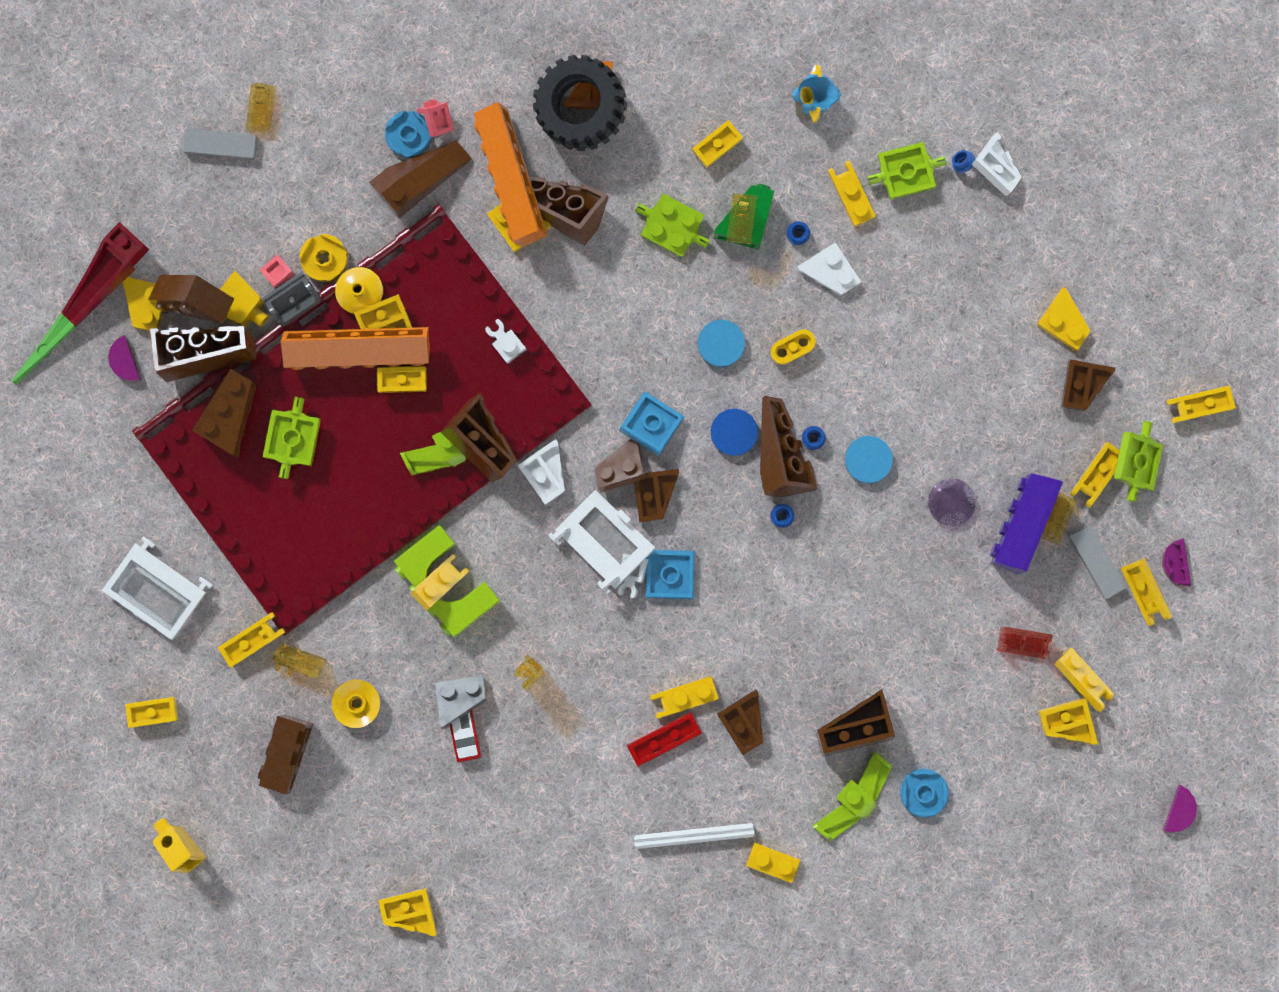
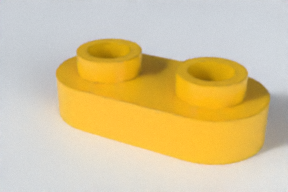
(792, 348)

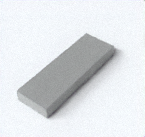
(220, 144)
(1097, 562)

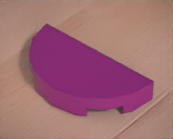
(122, 360)
(1176, 563)
(1181, 811)

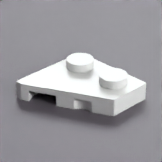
(997, 166)
(831, 270)
(545, 472)

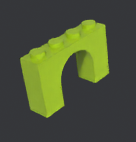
(416, 566)

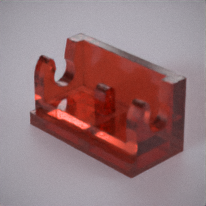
(1024, 642)

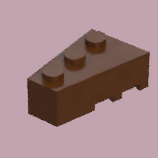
(190, 297)
(857, 728)
(284, 753)

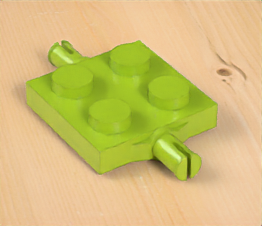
(906, 170)
(672, 225)
(291, 438)
(1138, 461)

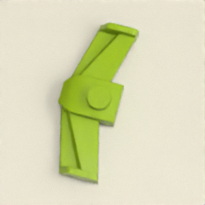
(433, 457)
(856, 799)

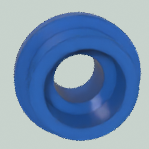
(963, 161)
(798, 226)
(817, 431)
(782, 508)

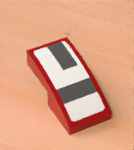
(465, 738)

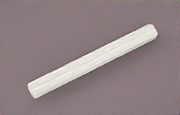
(694, 836)

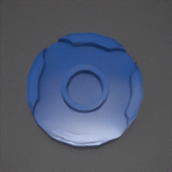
(734, 432)

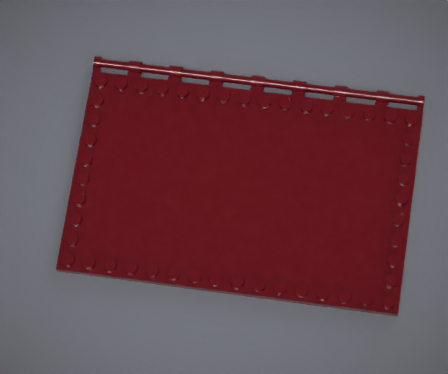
(358, 503)

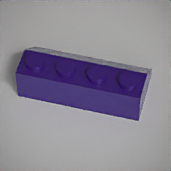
(1025, 523)

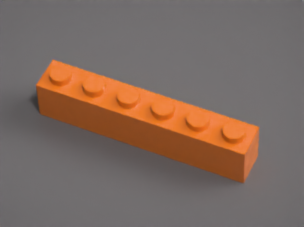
(509, 174)
(355, 348)

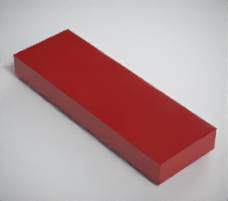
(664, 739)

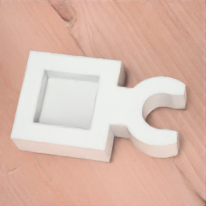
(507, 343)
(636, 576)

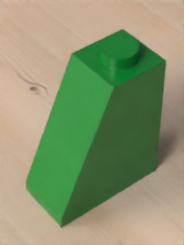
(762, 208)

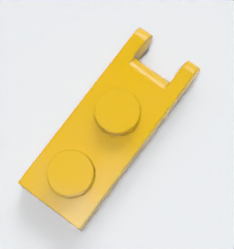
(852, 195)
(1203, 404)
(1097, 473)
(438, 583)
(1145, 591)
(249, 641)
(1084, 679)
(686, 696)

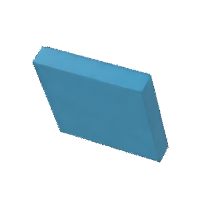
(651, 423)
(670, 574)

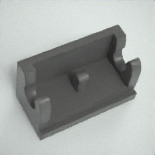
(292, 299)

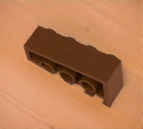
(199, 350)

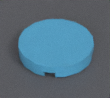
(413, 139)
(721, 343)
(868, 459)
(917, 796)

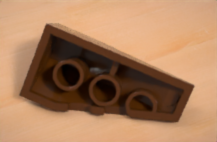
(413, 179)
(570, 208)
(781, 461)

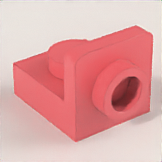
(436, 117)
(277, 272)

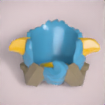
(814, 95)

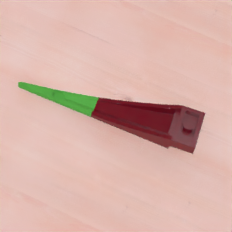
(108, 269)

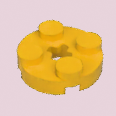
(329, 270)

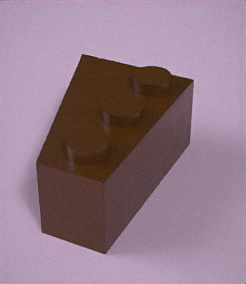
(228, 413)
(479, 439)

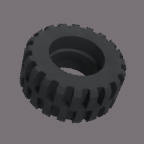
(558, 82)

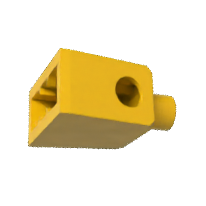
(246, 302)
(177, 847)

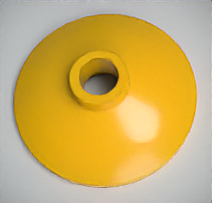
(370, 294)
(343, 703)

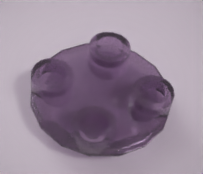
(951, 502)

